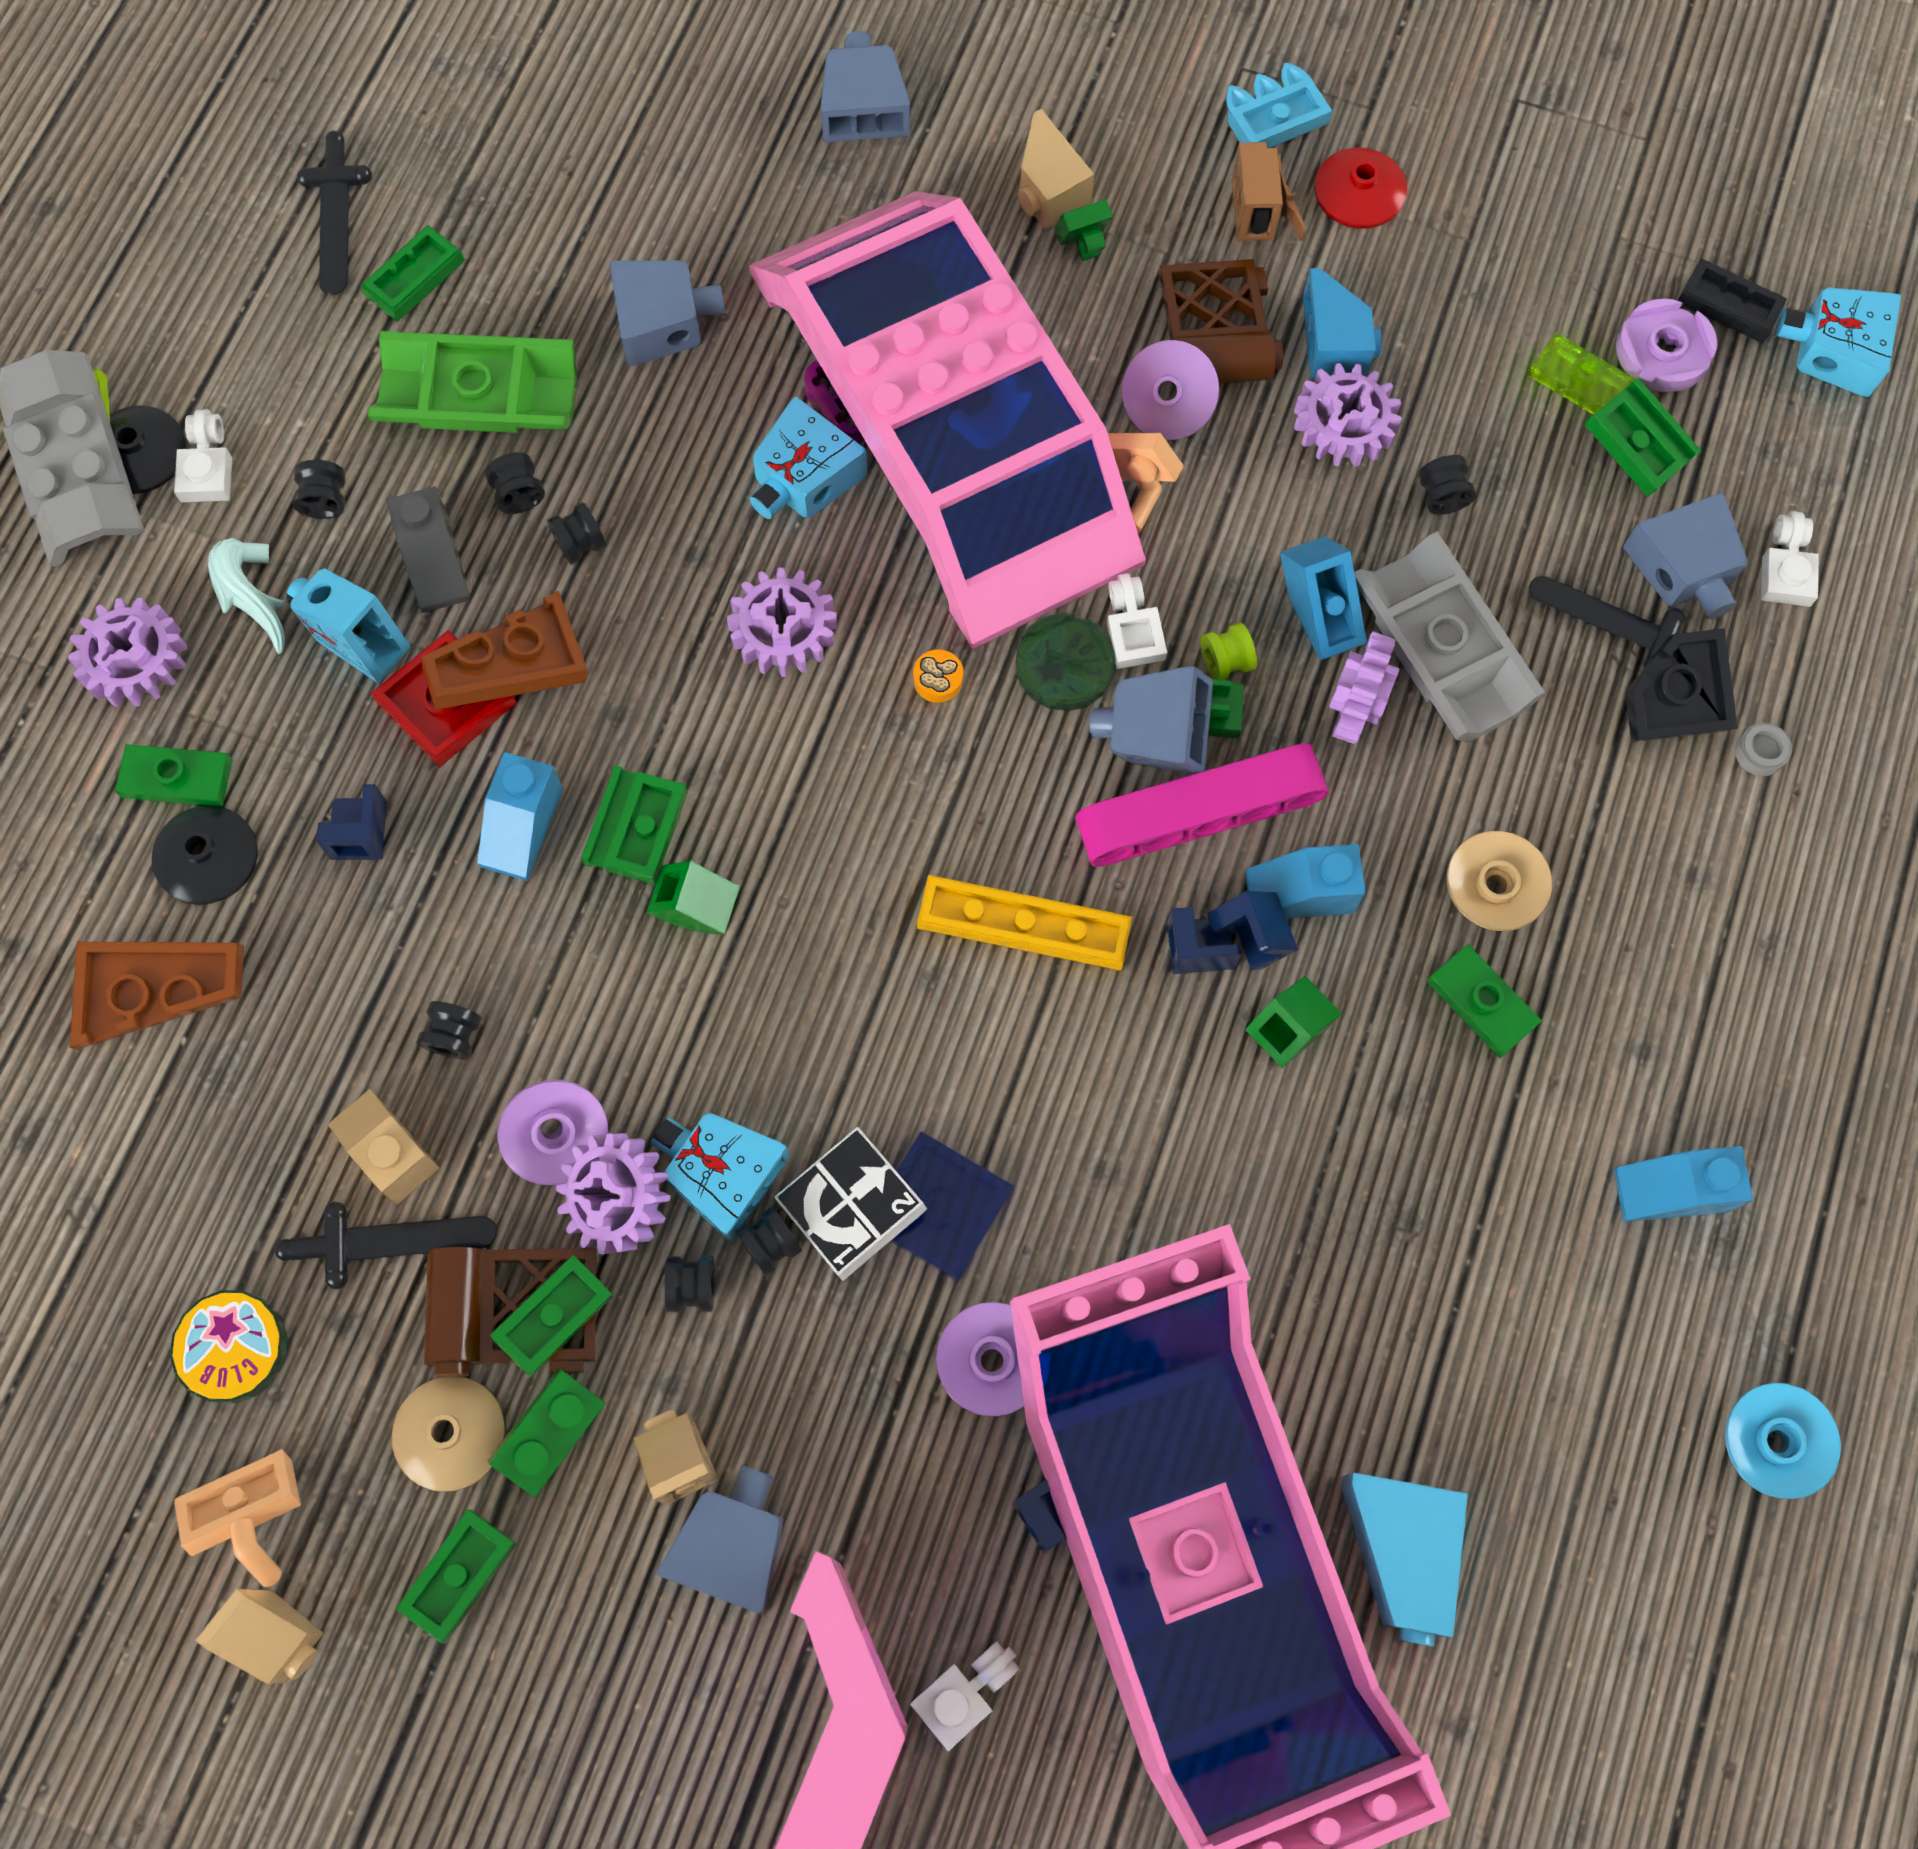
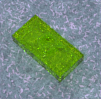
(1578, 374)

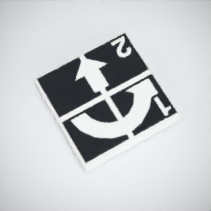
(850, 1203)

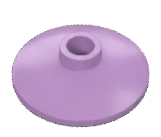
(1195, 384)
(538, 1154)
(959, 1356)

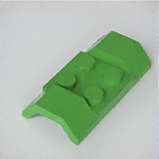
(476, 382)

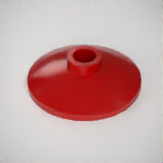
(1356, 200)

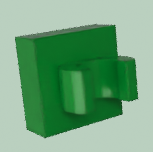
(1085, 227)
(1226, 709)

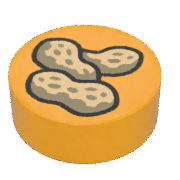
(938, 676)

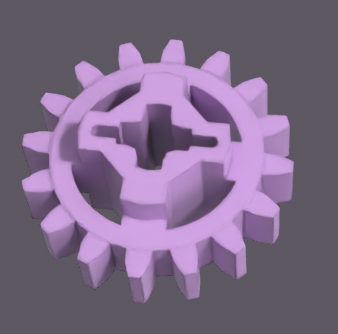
(1351, 417)
(759, 614)
(120, 652)
(1364, 687)
(608, 1220)

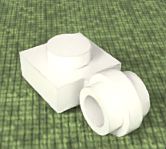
(204, 471)
(1787, 572)
(1134, 633)
(953, 1704)

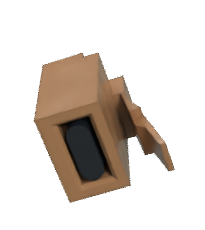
(1261, 194)

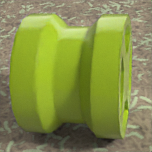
(1228, 651)

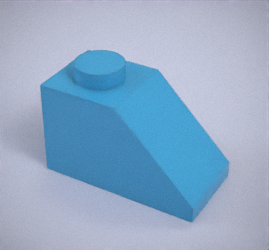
(1337, 326)
(1325, 595)
(517, 815)
(1312, 880)
(1684, 1184)

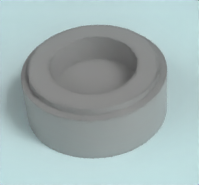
(1763, 749)

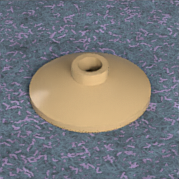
(1510, 862)
(477, 1433)

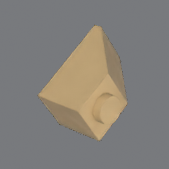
(1052, 174)
(382, 1147)
(674, 1457)
(262, 1636)

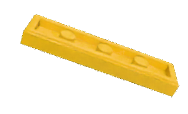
(1024, 922)

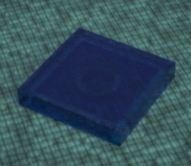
(959, 1202)

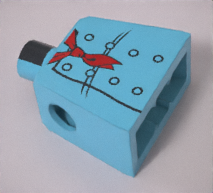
(1844, 337)
(805, 463)
(332, 609)
(720, 1168)

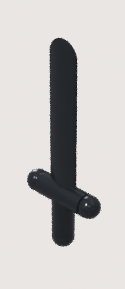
(334, 185)
(1606, 615)
(379, 1241)

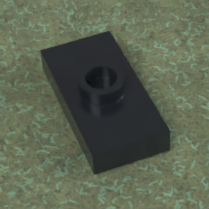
(1732, 300)

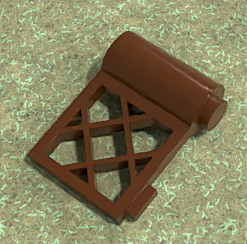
(1234, 350)
(463, 1307)

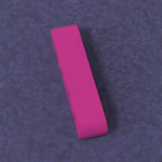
(1201, 804)

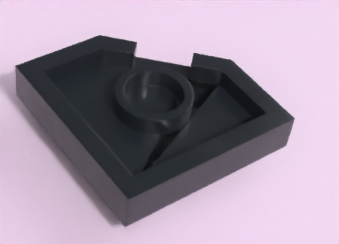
(1683, 689)

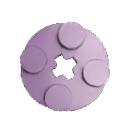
(1660, 369)

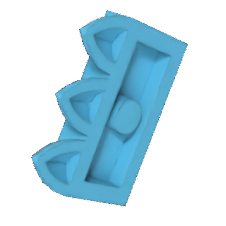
(1277, 111)

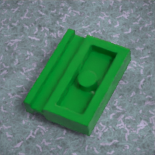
(1642, 437)
(634, 825)

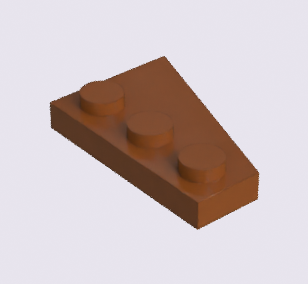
(515, 658)
(148, 983)

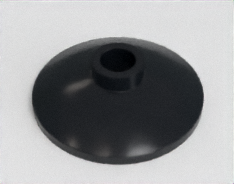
(153, 453)
(216, 871)

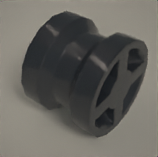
(514, 483)
(1447, 484)
(319, 489)
(577, 533)
(449, 1030)
(768, 1240)
(689, 1284)

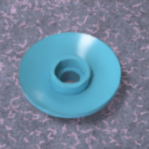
(1808, 1438)

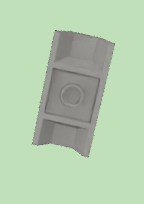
(65, 452)
(1449, 640)

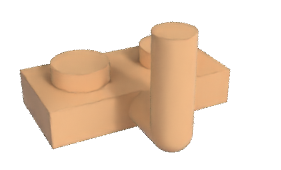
(1146, 461)
(235, 1506)

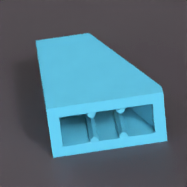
(1410, 1552)

